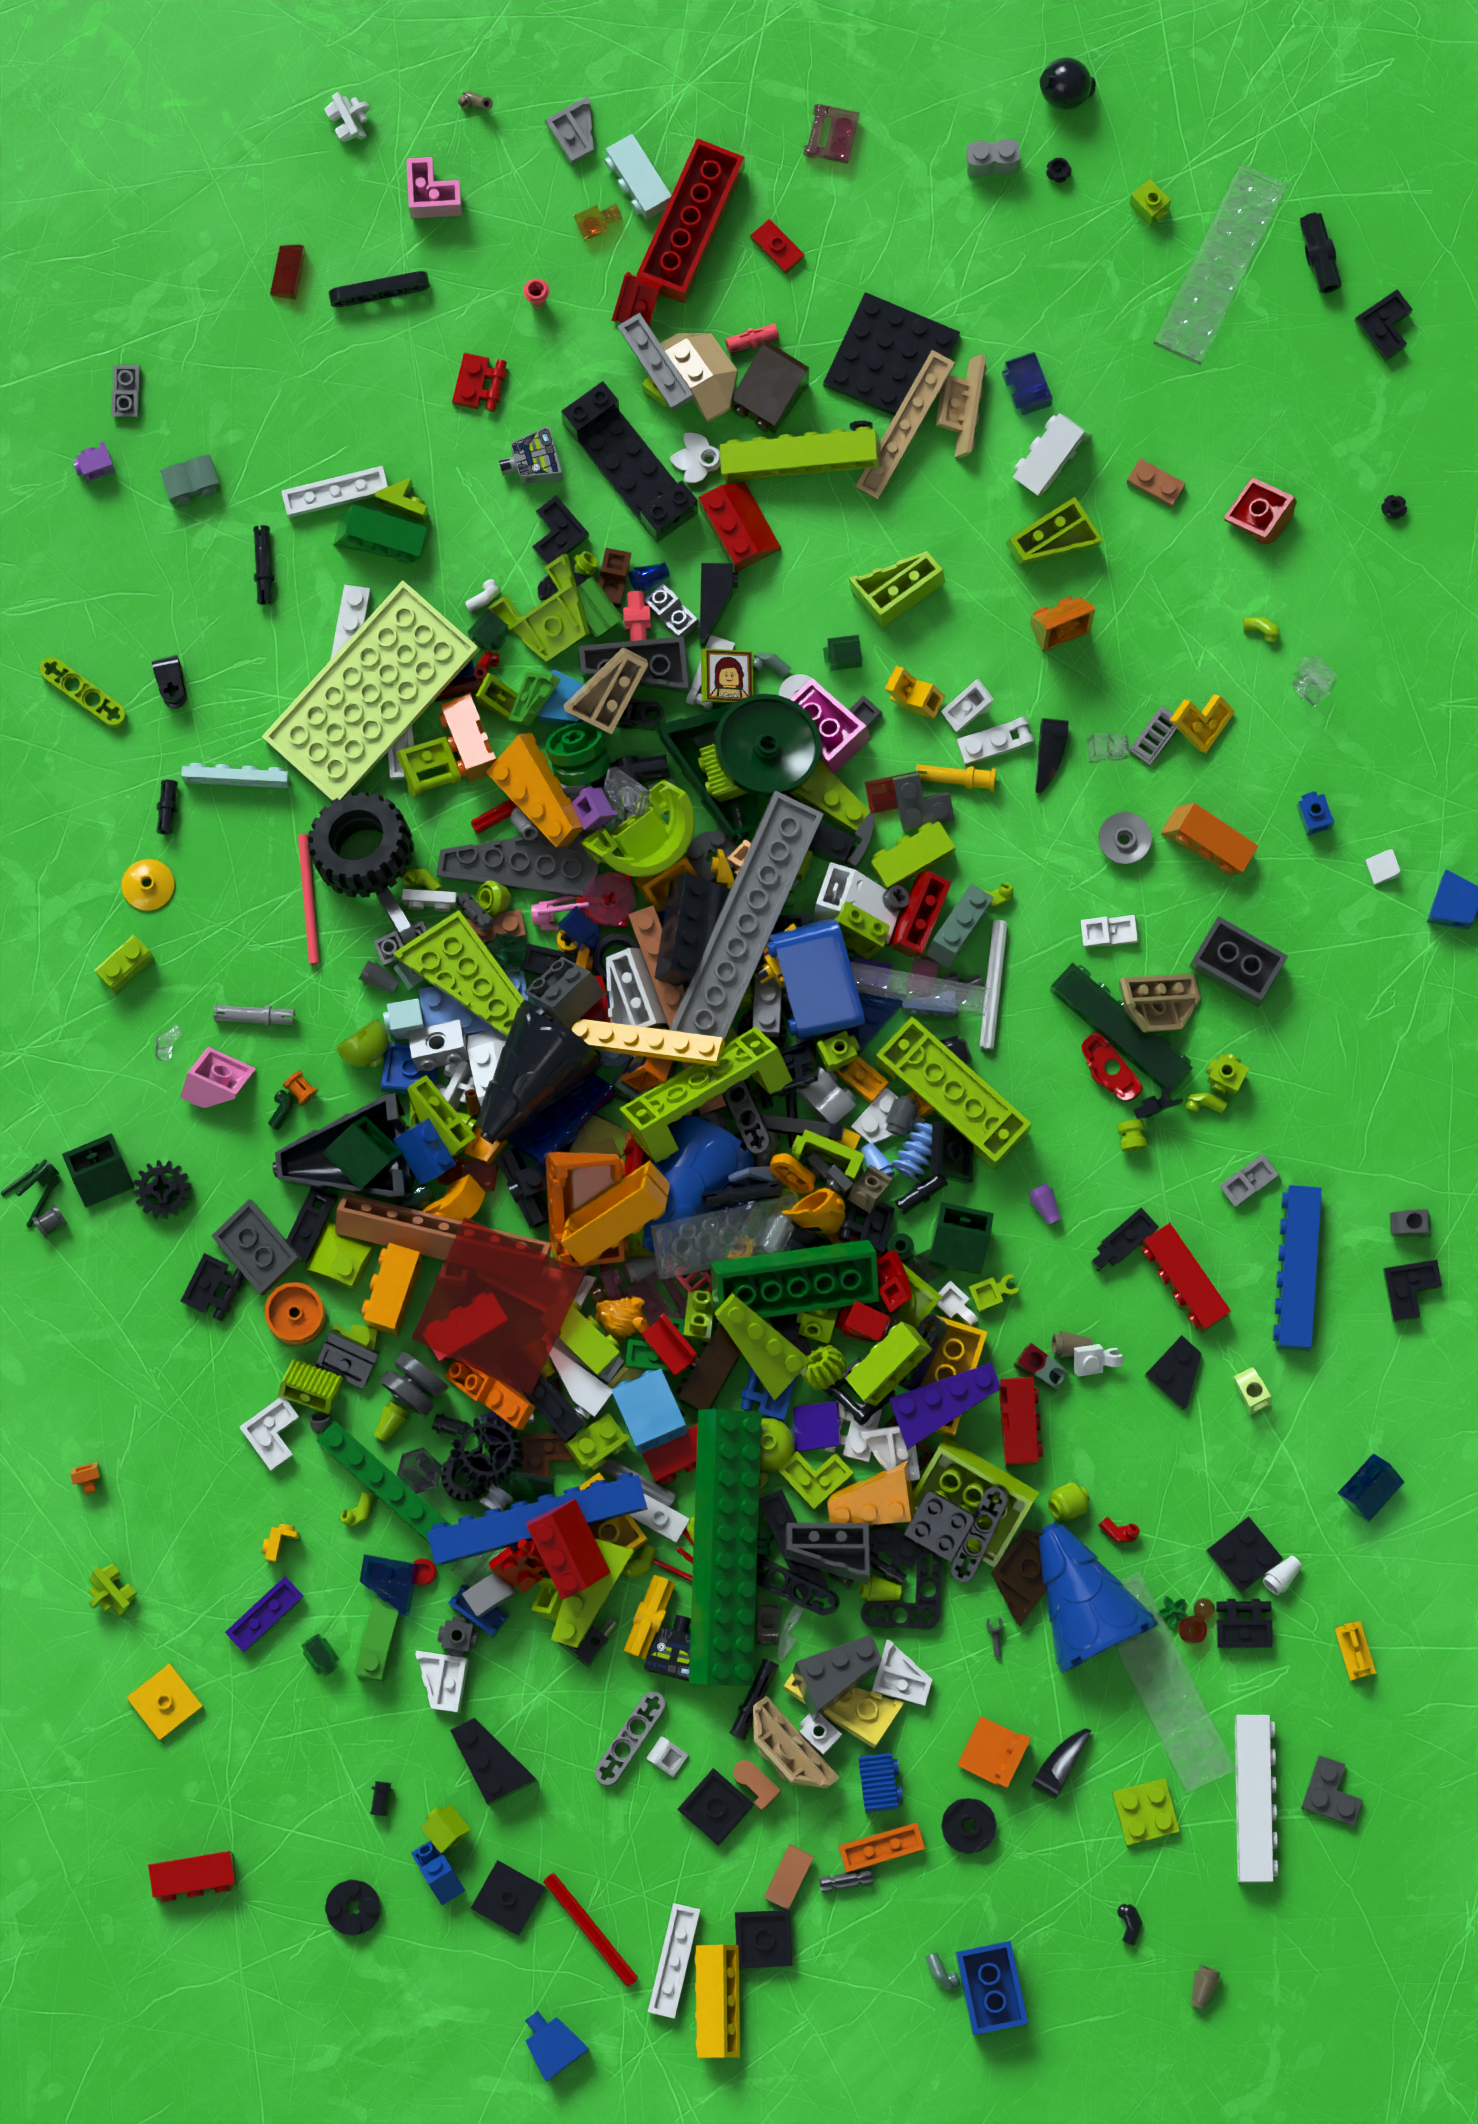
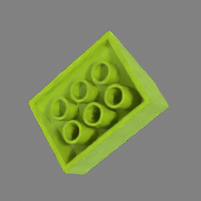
(963, 1480)

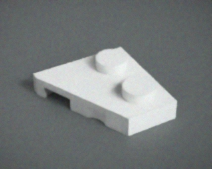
(901, 1677)

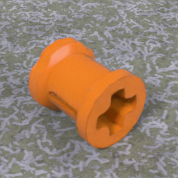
(300, 1087)

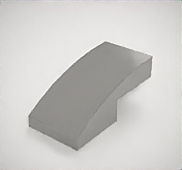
(1249, 1180)

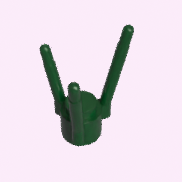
(42, 1174)

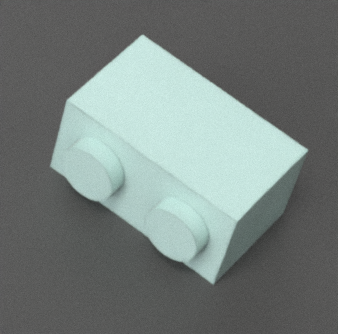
(403, 1017)

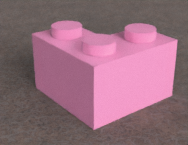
(431, 197)

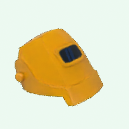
(819, 1212)

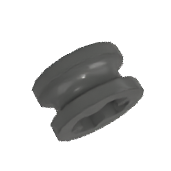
(890, 901)

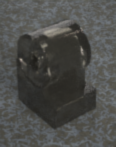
(768, 1624)

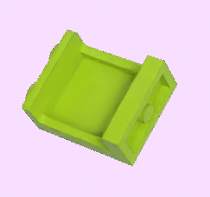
(831, 1152)

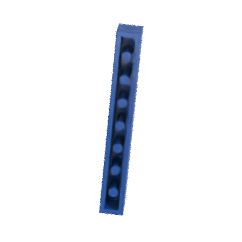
(506, 1528)

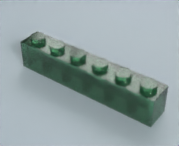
(1108, 1017)

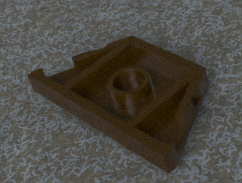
(1020, 1575)

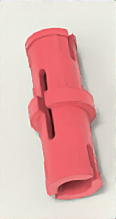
(751, 338)

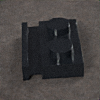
(347, 1358)

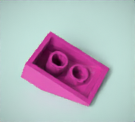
(838, 728)

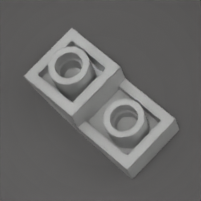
(125, 391)
(671, 611)
(392, 942)

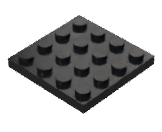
(885, 353)

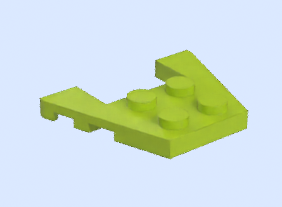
(553, 623)

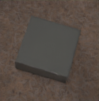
(866, 711)

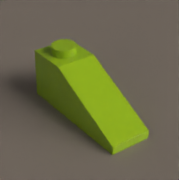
(448, 1124)

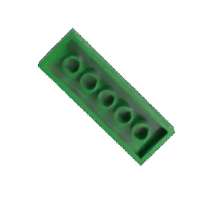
(799, 1279)

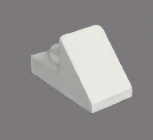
(968, 705)

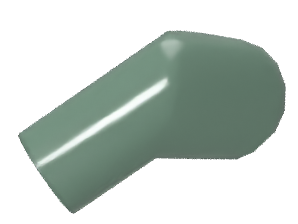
(770, 660)
(939, 1973)

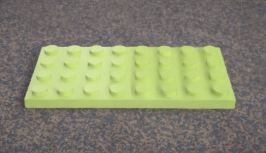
(370, 692)

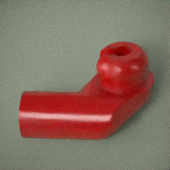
(488, 659)
(1120, 1534)

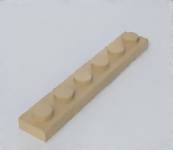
(906, 423)

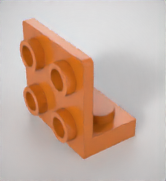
(993, 1752)

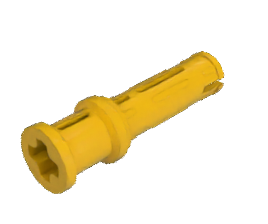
(970, 777)

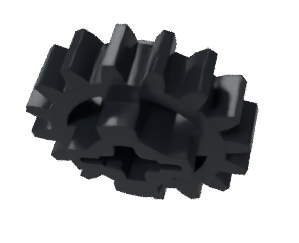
(174, 1188)

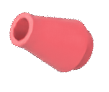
(536, 292)

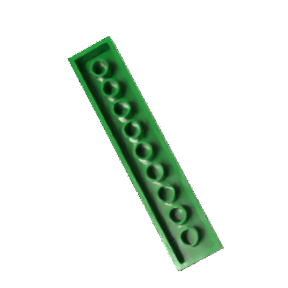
(725, 1547)

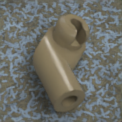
(475, 100)

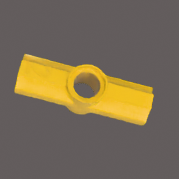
(649, 1617)

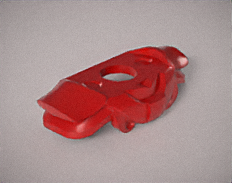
(1098, 1052)

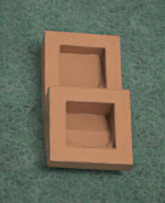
(788, 1876)

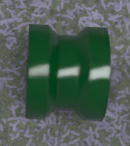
(763, 1544)

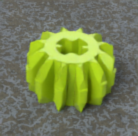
(825, 1367)

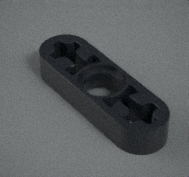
(935, 1338)

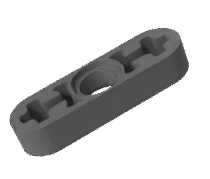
(396, 915)

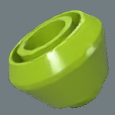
(493, 898)

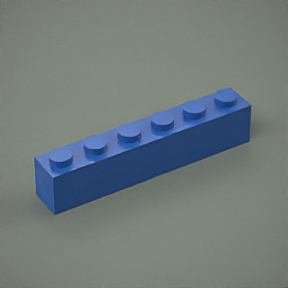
(1298, 1267)

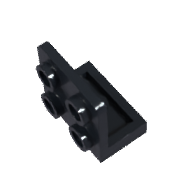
(940, 1525)

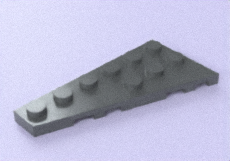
(522, 864)

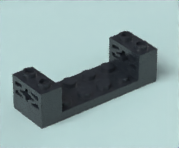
(628, 462)

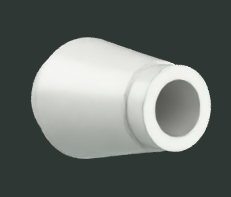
(1282, 1575)

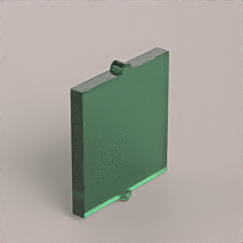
(530, 1486)

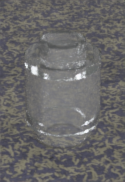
(776, 1233)

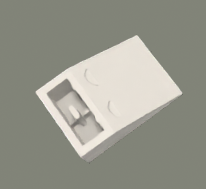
(849, 885)

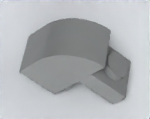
(489, 1594)

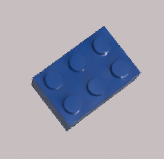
(991, 1988)

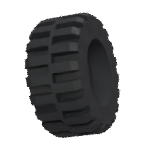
(351, 816)

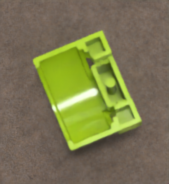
(646, 841)

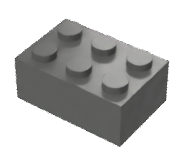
(1238, 961)

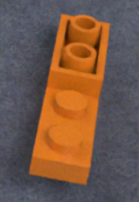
(492, 1392)

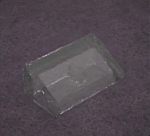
(475, 1568)

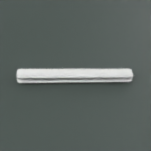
(994, 983)

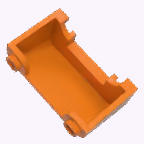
(573, 1182)

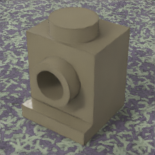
(870, 1189)

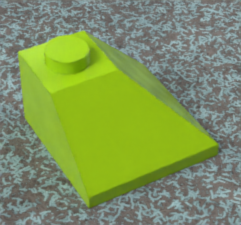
(339, 1257)

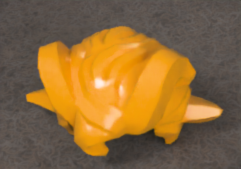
(622, 1317)

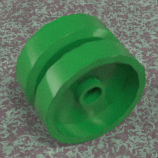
(578, 754)

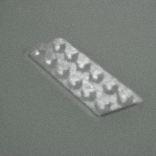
(719, 1235)

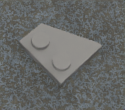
(573, 130)

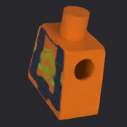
(645, 1072)

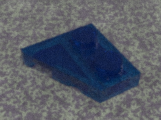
(390, 1580)

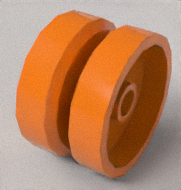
(296, 1330)

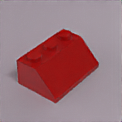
(738, 524)
(568, 1548)

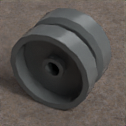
(411, 1387)

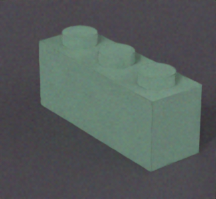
(959, 926)

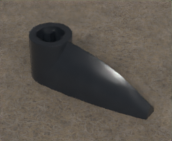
(1050, 750)
(1059, 1764)

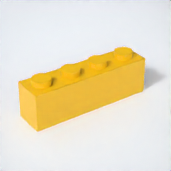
(717, 2001)

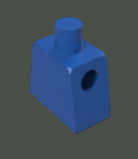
(1454, 902)
(553, 2045)

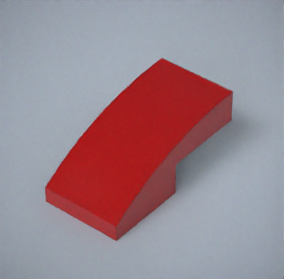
(894, 1281)

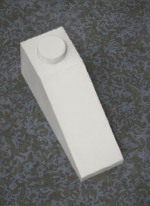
(584, 1389)

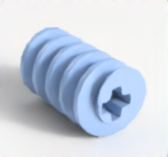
(915, 1151)

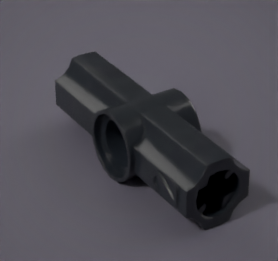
(1320, 252)
(639, 769)
(533, 1207)

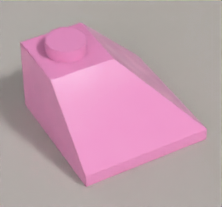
(215, 1079)

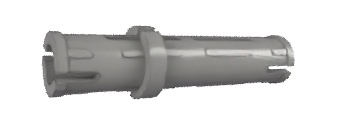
(254, 1015)

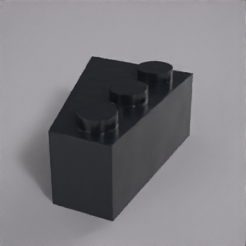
(490, 1763)

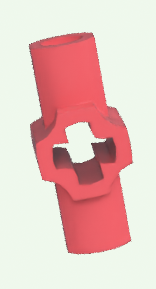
(637, 616)

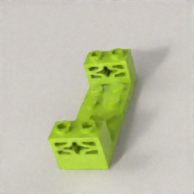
(693, 1086)
(953, 1091)

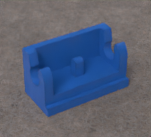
(489, 1623)

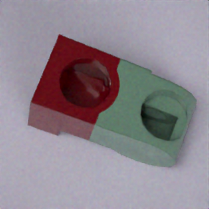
(1041, 1367)

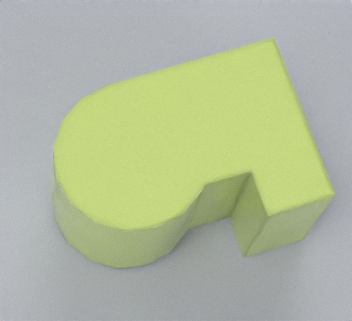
(1252, 1390)

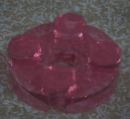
(604, 885)

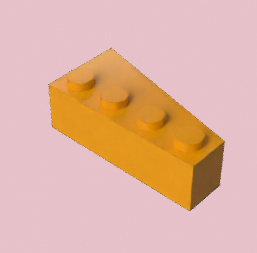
(532, 786)

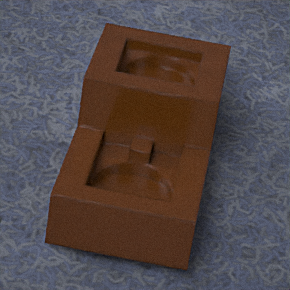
(614, 574)

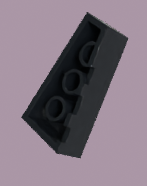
(687, 926)

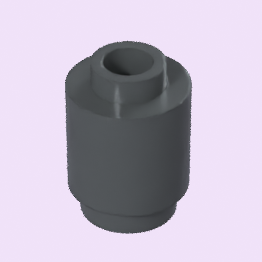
(901, 1116)

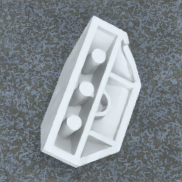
(483, 1053)

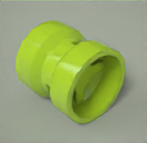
(1132, 1135)

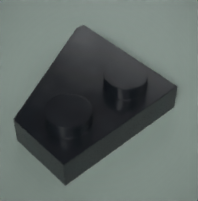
(1176, 1371)

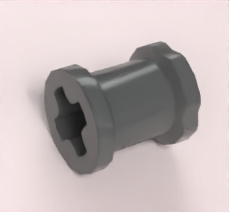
(49, 1221)

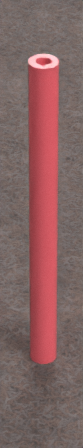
(308, 898)

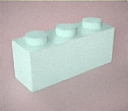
(637, 177)

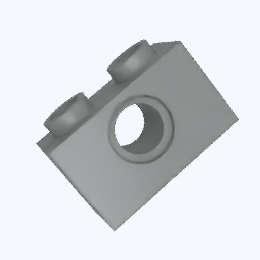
(426, 1040)

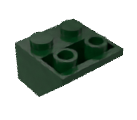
(363, 1153)
(98, 1170)
(960, 1238)

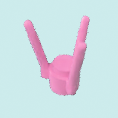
(545, 911)

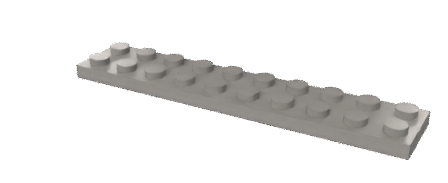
(747, 917)

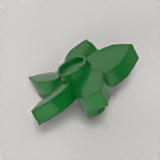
(1173, 1611)

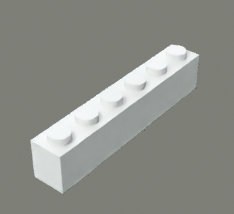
(1253, 1799)

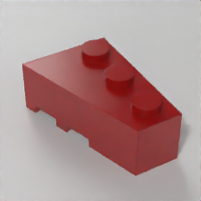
(1020, 1421)

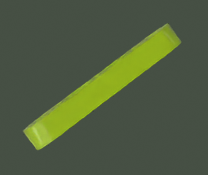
(80, 695)

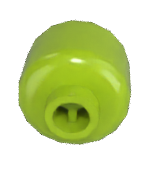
(1068, 1502)

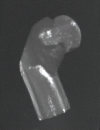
(165, 1041)

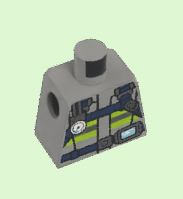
(533, 459)

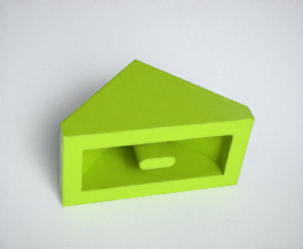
(496, 697)

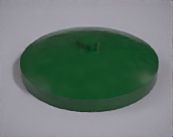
(767, 744)

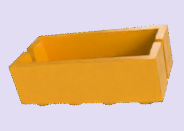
(616, 1214)

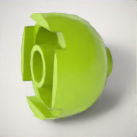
(365, 1046)
(776, 1445)

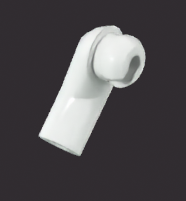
(485, 597)

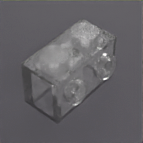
(1313, 679)

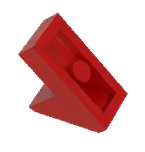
(863, 1322)

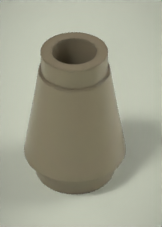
(1064, 1343)
(1204, 1985)

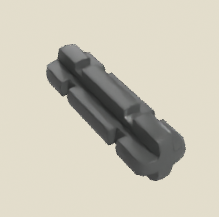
(475, 911)
(846, 1881)

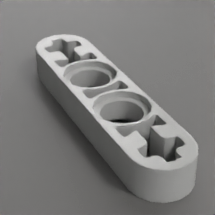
(631, 1739)

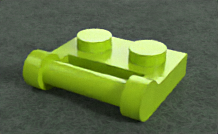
(425, 758)

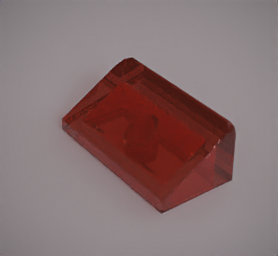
(288, 271)
(460, 687)
(881, 794)

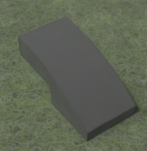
(864, 837)

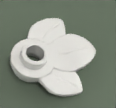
(692, 458)

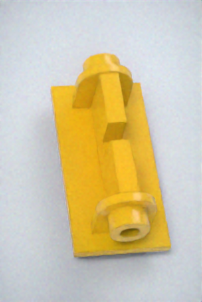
(1355, 1650)

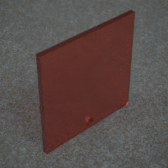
(498, 1305)

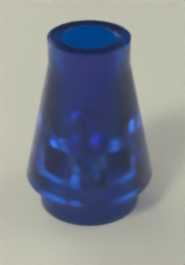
(647, 576)

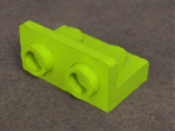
(861, 930)
(596, 1442)

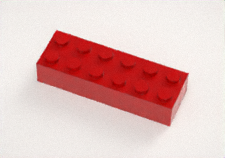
(691, 219)

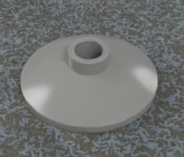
(1125, 825)

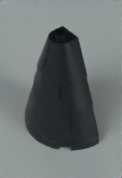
(533, 1072)
(307, 1166)

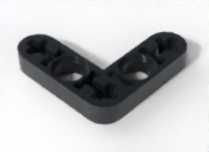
(921, 1602)

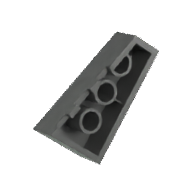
(664, 656)

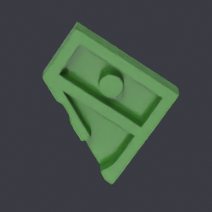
(532, 697)

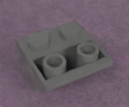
(565, 991)

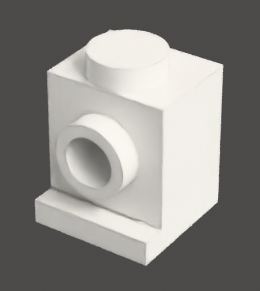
(820, 1743)

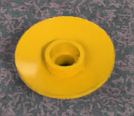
(149, 897)

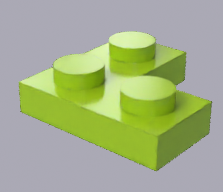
(812, 1484)

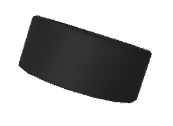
(604, 944)

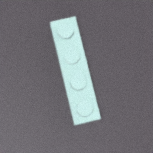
(224, 775)

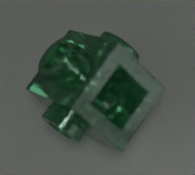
(508, 952)

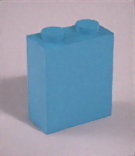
(649, 1411)

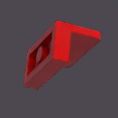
(669, 1345)

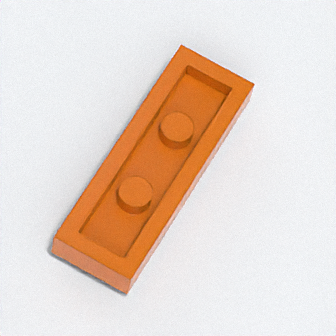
(881, 1847)

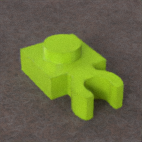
(988, 1293)
(361, 1334)

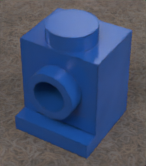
(1314, 822)

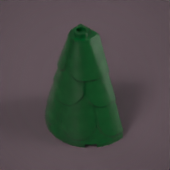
(683, 741)

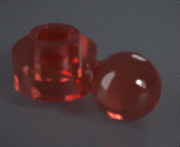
(1203, 1610)

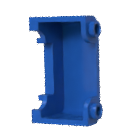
(817, 979)

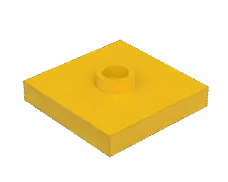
(164, 1702)

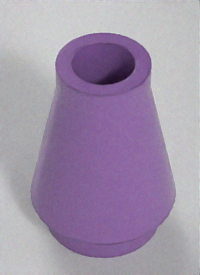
(1045, 1203)

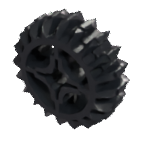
(476, 1456)

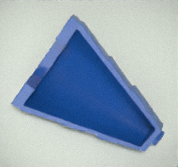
(699, 1166)
(1085, 1600)

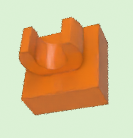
(86, 1475)

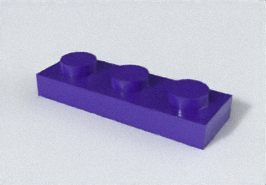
(264, 1614)

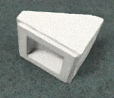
(1383, 867)
(667, 1756)

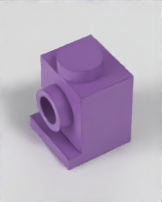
(94, 463)
(593, 808)

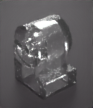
(1107, 747)

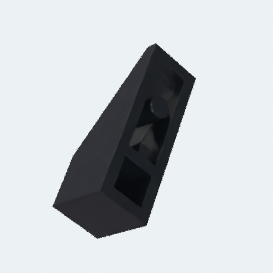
(716, 593)

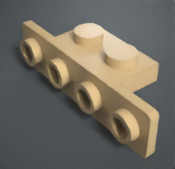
(960, 405)

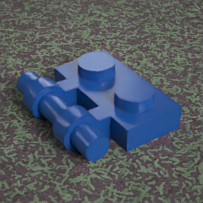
(770, 1408)

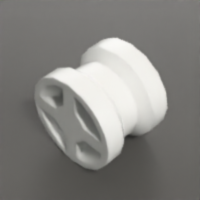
(496, 1498)

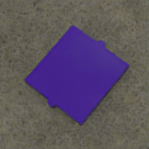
(817, 1426)

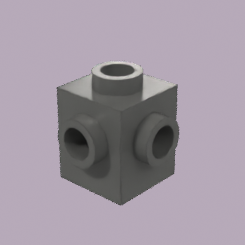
(464, 1645)

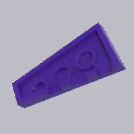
(936, 1404)

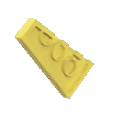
(858, 1712)

